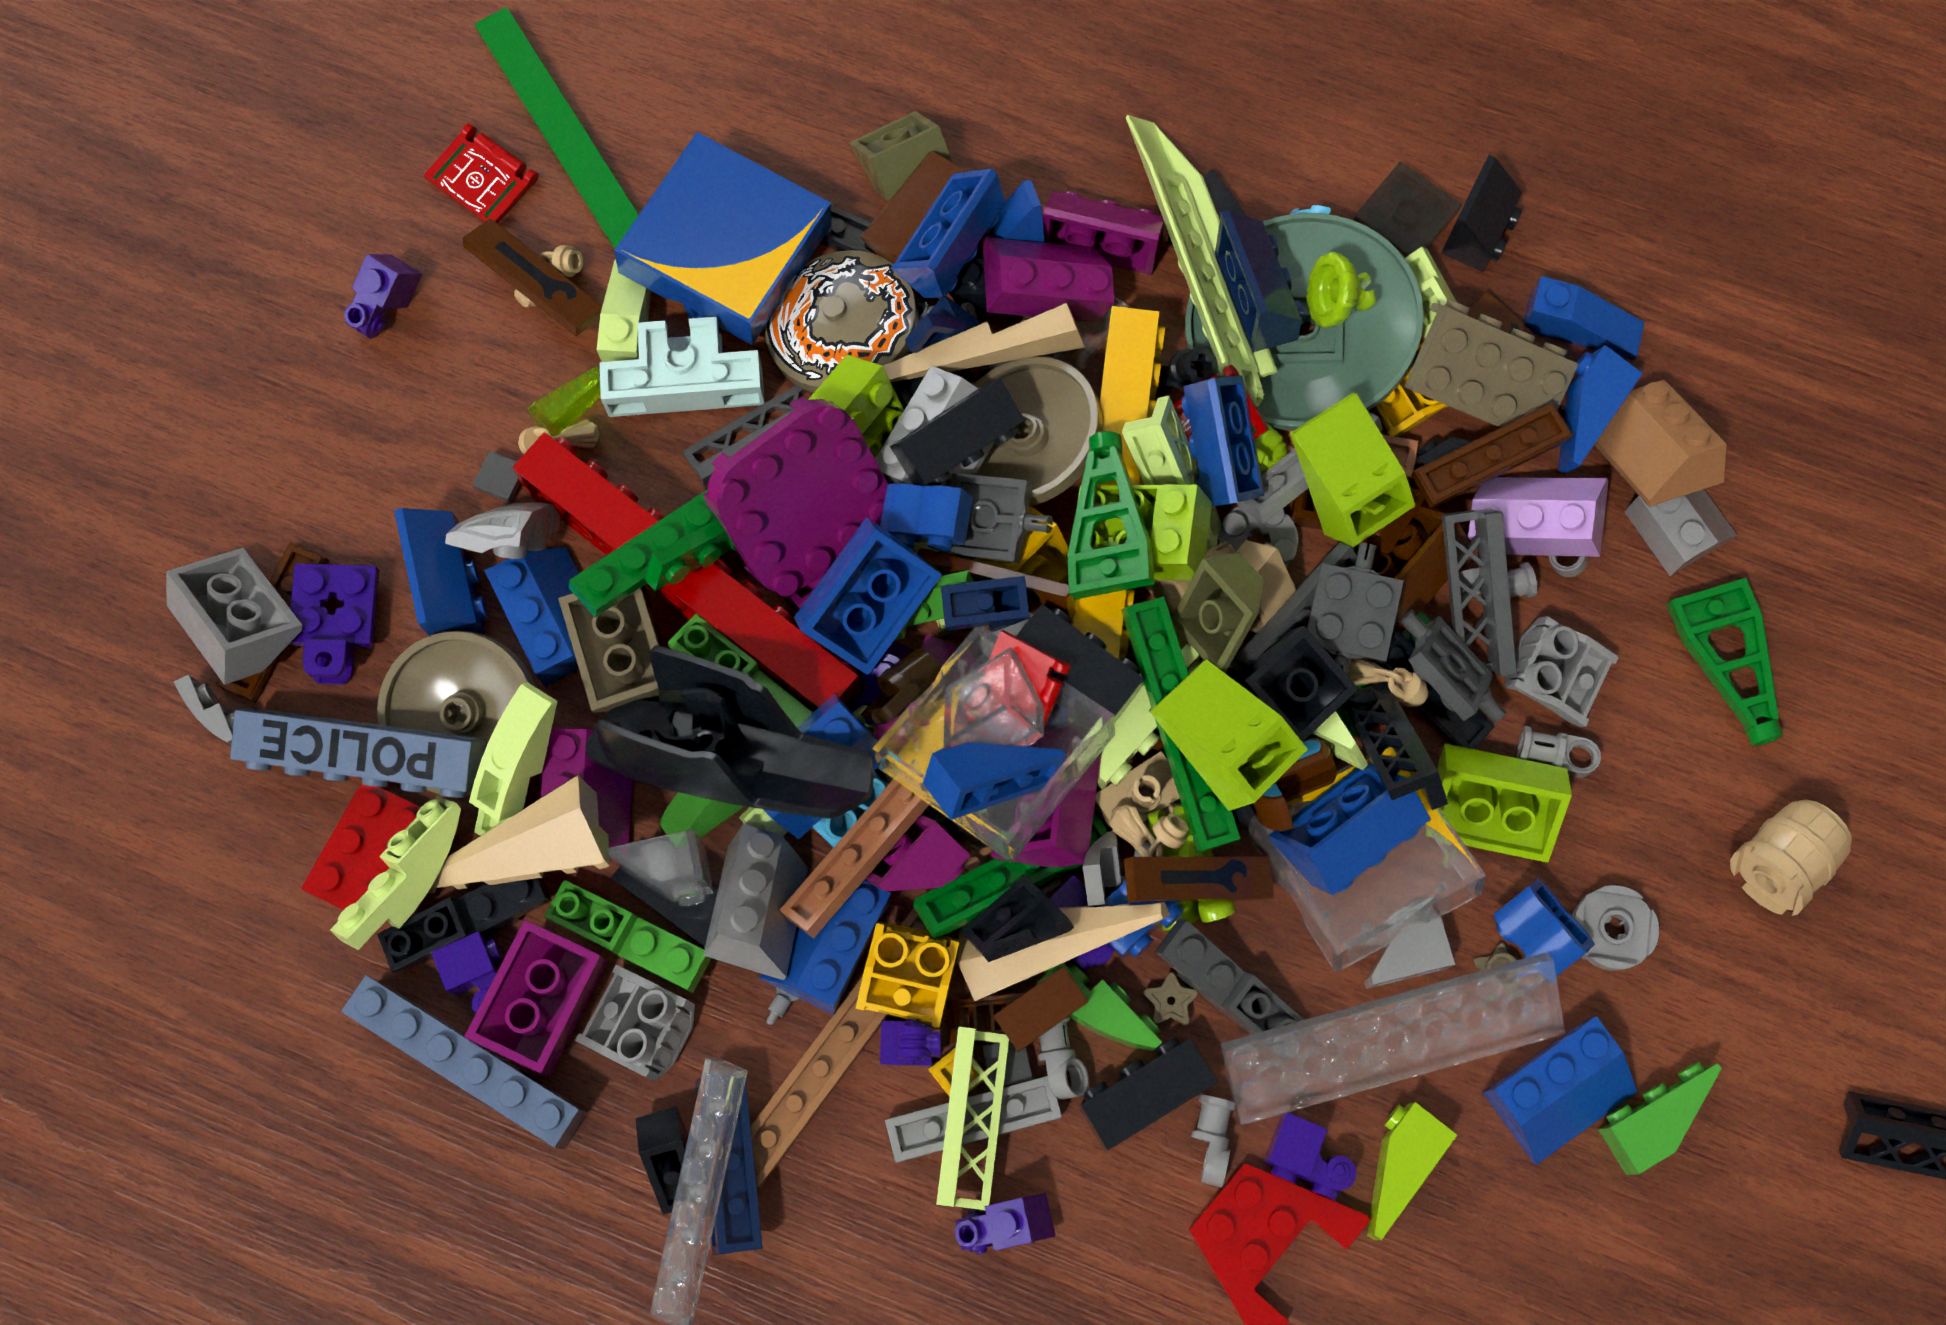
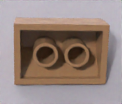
(1662, 445)

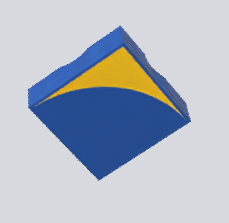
(723, 237)

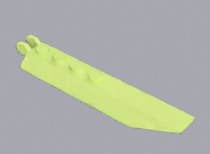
(1194, 232)

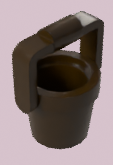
(902, 686)

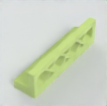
(1165, 454)
(956, 1118)

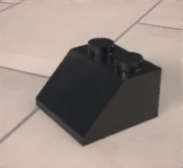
(1484, 217)
(1298, 681)

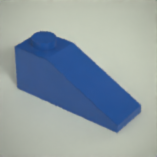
(1581, 318)
(1592, 401)
(987, 774)

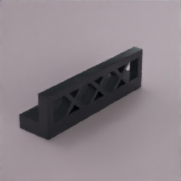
(1400, 735)
(1898, 1127)

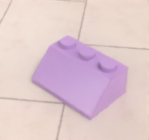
(1547, 514)

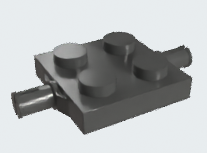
(997, 518)
(1354, 610)
(1451, 668)

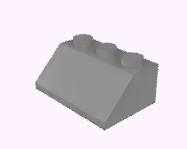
(934, 395)
(231, 613)
(754, 885)

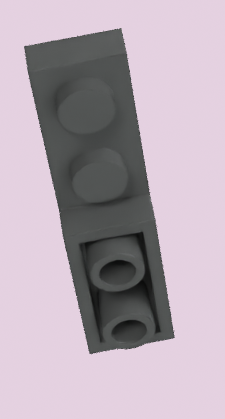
(1222, 981)

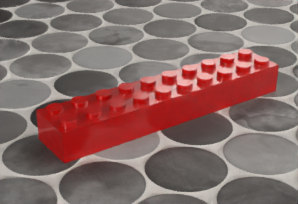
(612, 517)

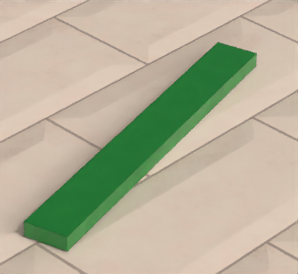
(558, 124)

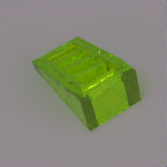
(567, 403)

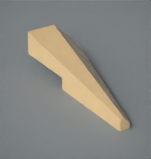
(979, 346)
(544, 837)
(1091, 930)

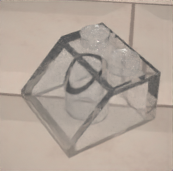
(993, 705)
(669, 865)

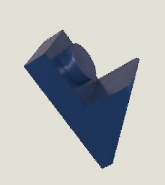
(939, 324)
(985, 603)

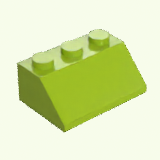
(1504, 801)

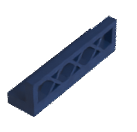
(737, 1216)

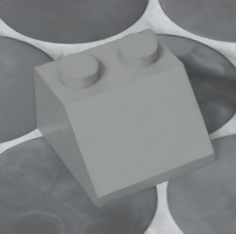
(1681, 528)

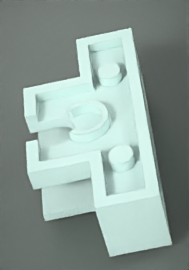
(681, 373)

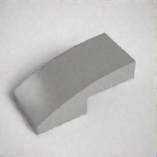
(1102, 868)

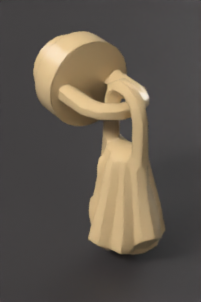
(564, 259)
(583, 434)
(1408, 688)
(1169, 831)

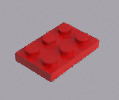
(354, 847)

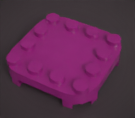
(797, 494)

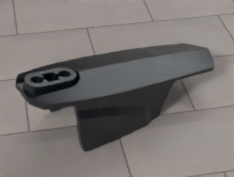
(727, 743)

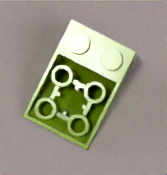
(866, 396)
(1351, 472)
(1175, 521)
(1228, 735)

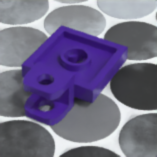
(328, 636)

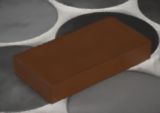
(1040, 1009)

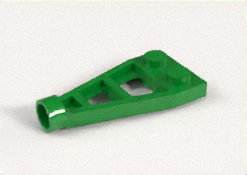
(1114, 566)
(1719, 609)

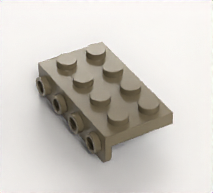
(1486, 369)

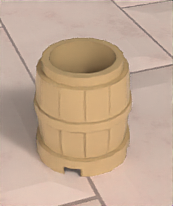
(1792, 856)

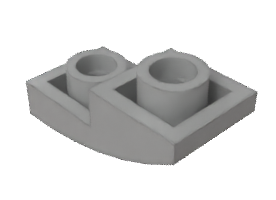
(204, 706)

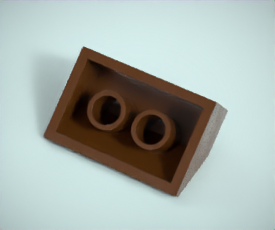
(908, 207)
(1418, 561)

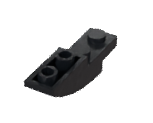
(481, 910)

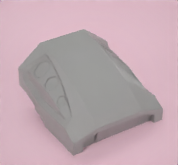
(507, 529)
(1560, 669)
(639, 1025)

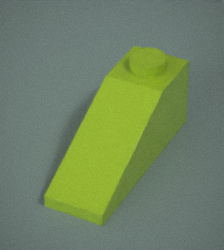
(1405, 1161)

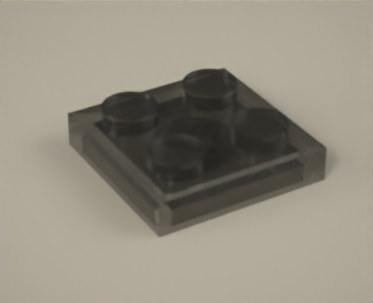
(1408, 210)

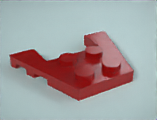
(1254, 1225)

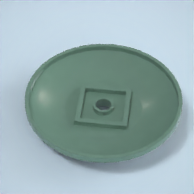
(1359, 356)

